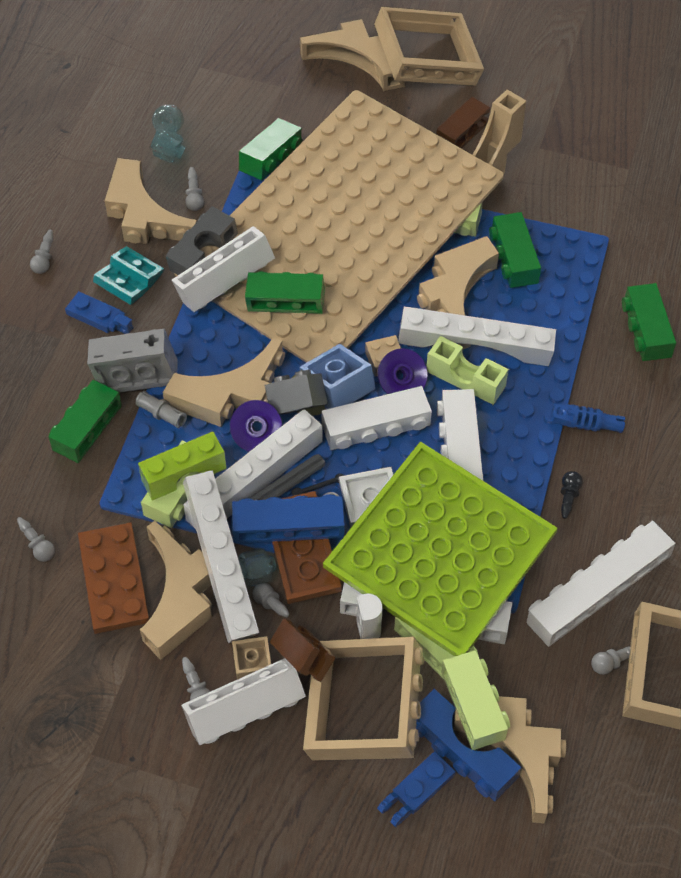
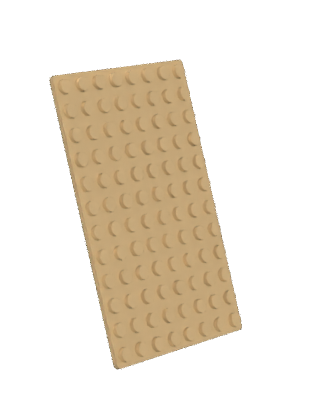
(365, 209)

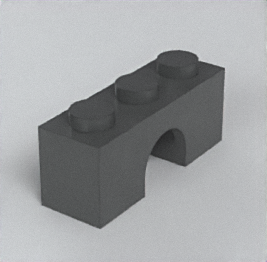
(211, 229)

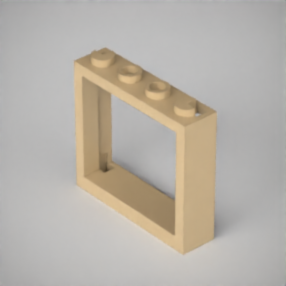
(461, 72)
(634, 706)
(410, 707)

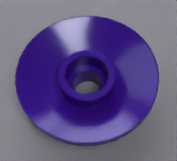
(409, 364)
(243, 419)

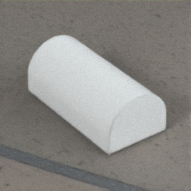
(369, 616)

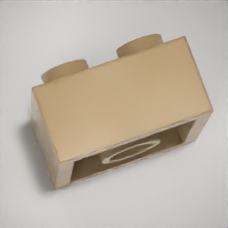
(378, 349)
(250, 655)

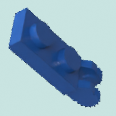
(418, 787)

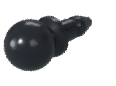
(571, 483)

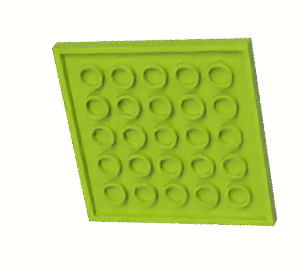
(440, 549)

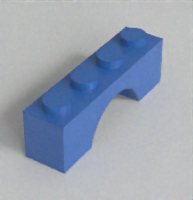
(489, 770)

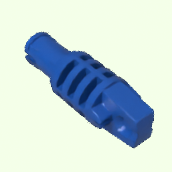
(586, 418)

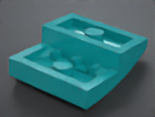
(128, 275)

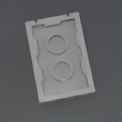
(133, 360)

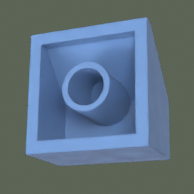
(343, 374)

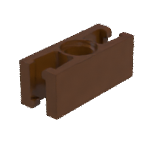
(464, 123)
(302, 650)

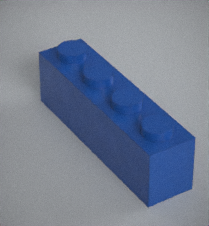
(288, 519)

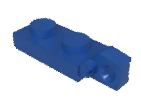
(98, 314)

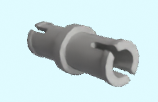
(161, 409)

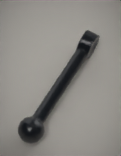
(296, 491)

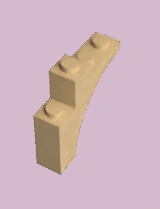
(354, 47)
(502, 130)
(141, 214)
(455, 275)
(217, 395)
(183, 604)
(533, 749)

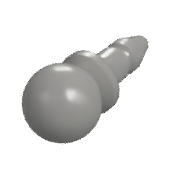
(194, 200)
(40, 262)
(42, 549)
(268, 598)
(605, 661)
(197, 689)

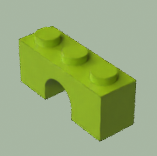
(165, 469)

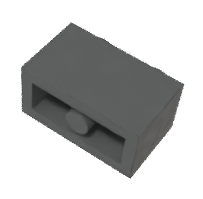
(296, 393)

